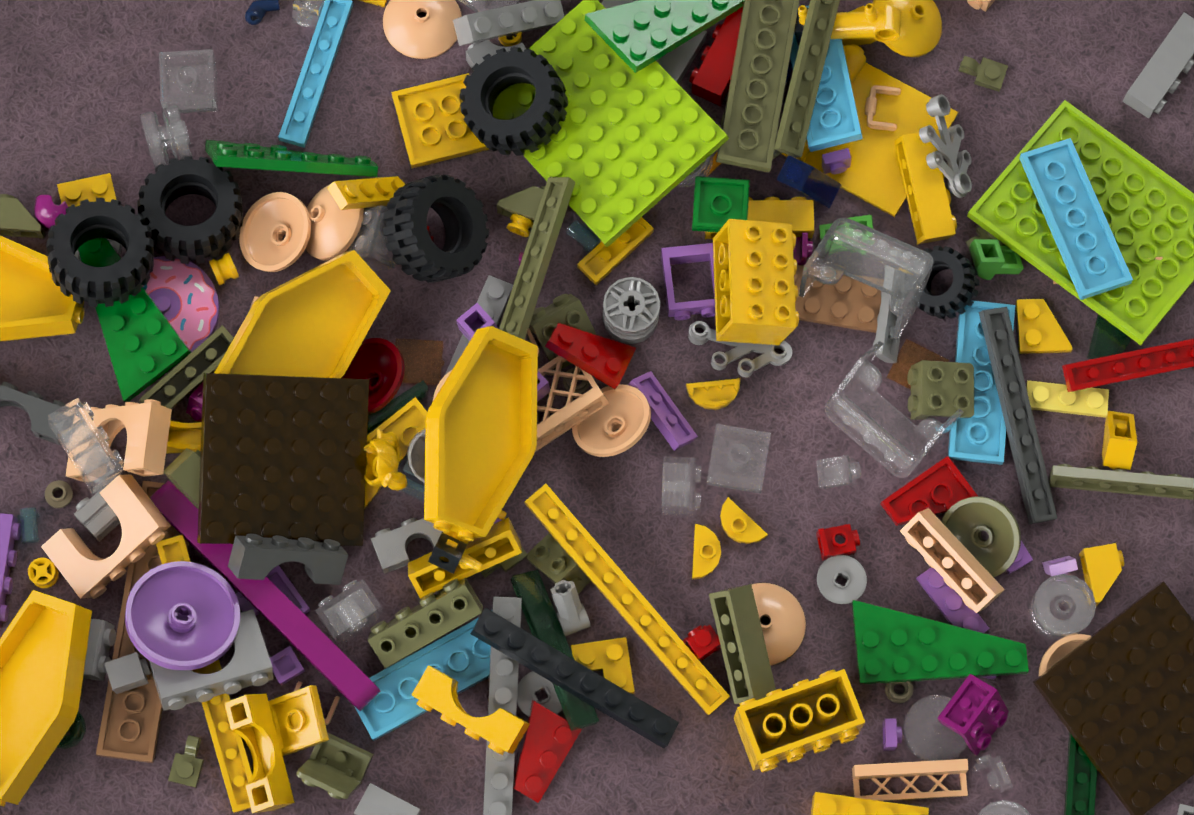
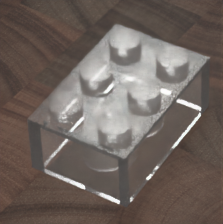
(86, 444)

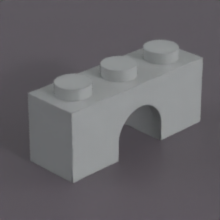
(392, 545)

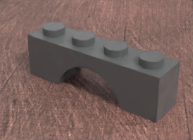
(36, 408)
(256, 556)

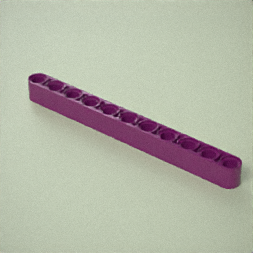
(271, 604)

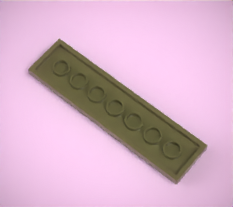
(758, 83)

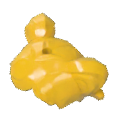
(384, 462)

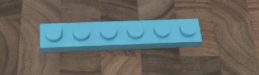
(315, 72)

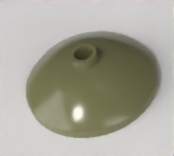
(978, 514)

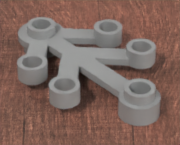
(948, 147)
(740, 350)

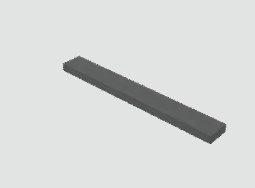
(1018, 415)

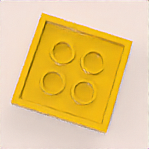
(434, 122)

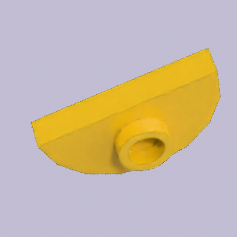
(714, 393)
(739, 525)
(705, 552)

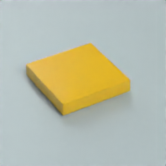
(299, 720)

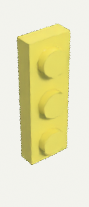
(1056, 398)

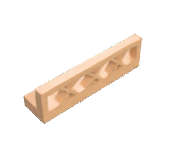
(911, 769)

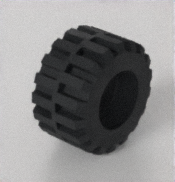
(961, 289)

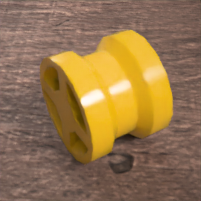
(224, 269)
(38, 569)

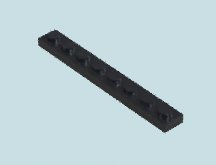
(574, 678)

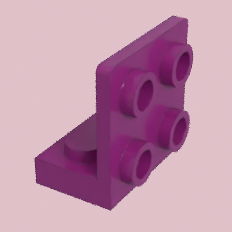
(975, 713)

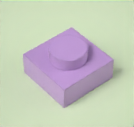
(1060, 566)

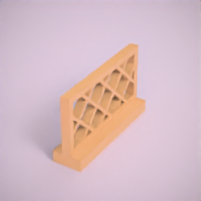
(574, 411)

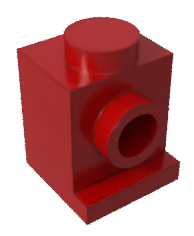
(828, 545)
(702, 642)

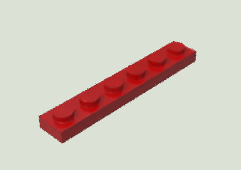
(1129, 365)

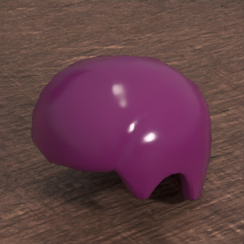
(47, 211)

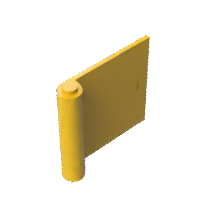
(874, 159)

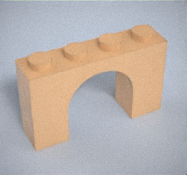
(147, 435)
(141, 527)

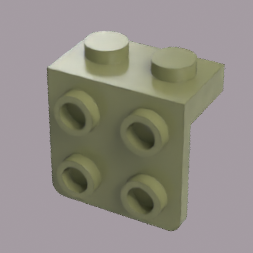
(564, 310)
(940, 389)
(556, 563)
(336, 767)

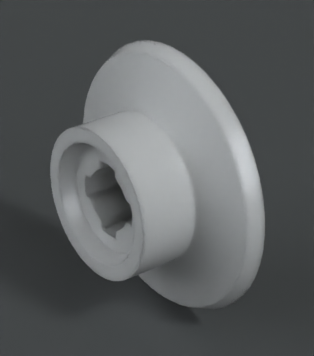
(848, 569)
(532, 684)

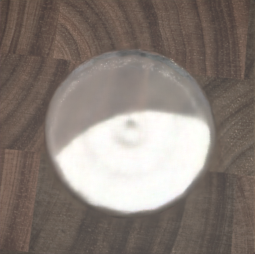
(926, 735)

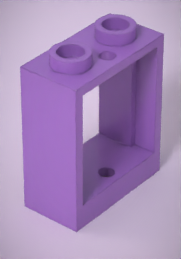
(683, 255)

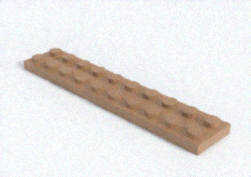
(134, 716)

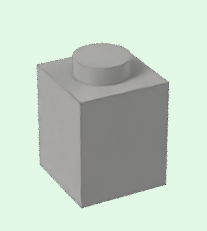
(127, 672)

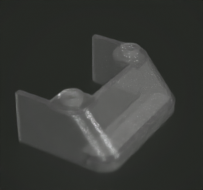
(873, 260)
(878, 424)

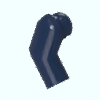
(258, 10)

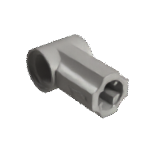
(570, 609)

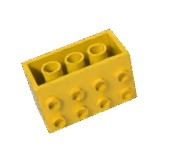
(754, 282)
(799, 720)

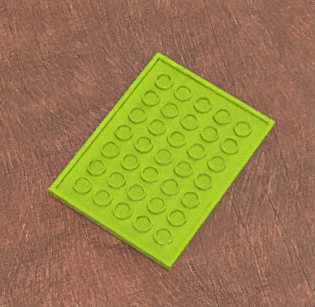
(623, 130)
(1141, 203)

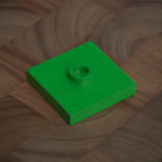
(718, 201)

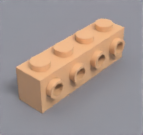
(951, 560)

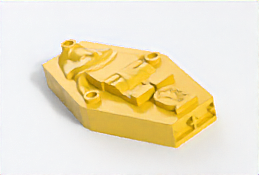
(30, 299)
(309, 322)
(480, 433)
(38, 686)

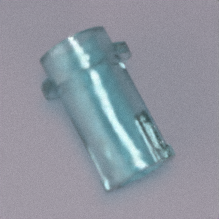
(583, 236)
(29, 525)

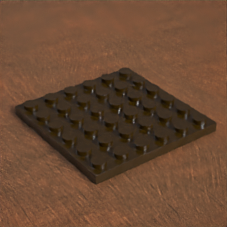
(282, 458)
(1132, 699)

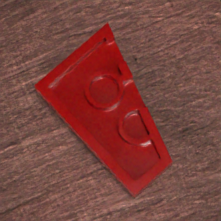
(591, 353)
(933, 489)
(543, 751)

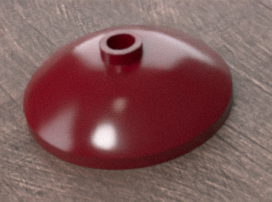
(381, 363)

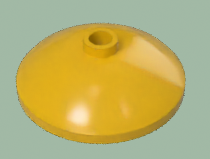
(919, 26)

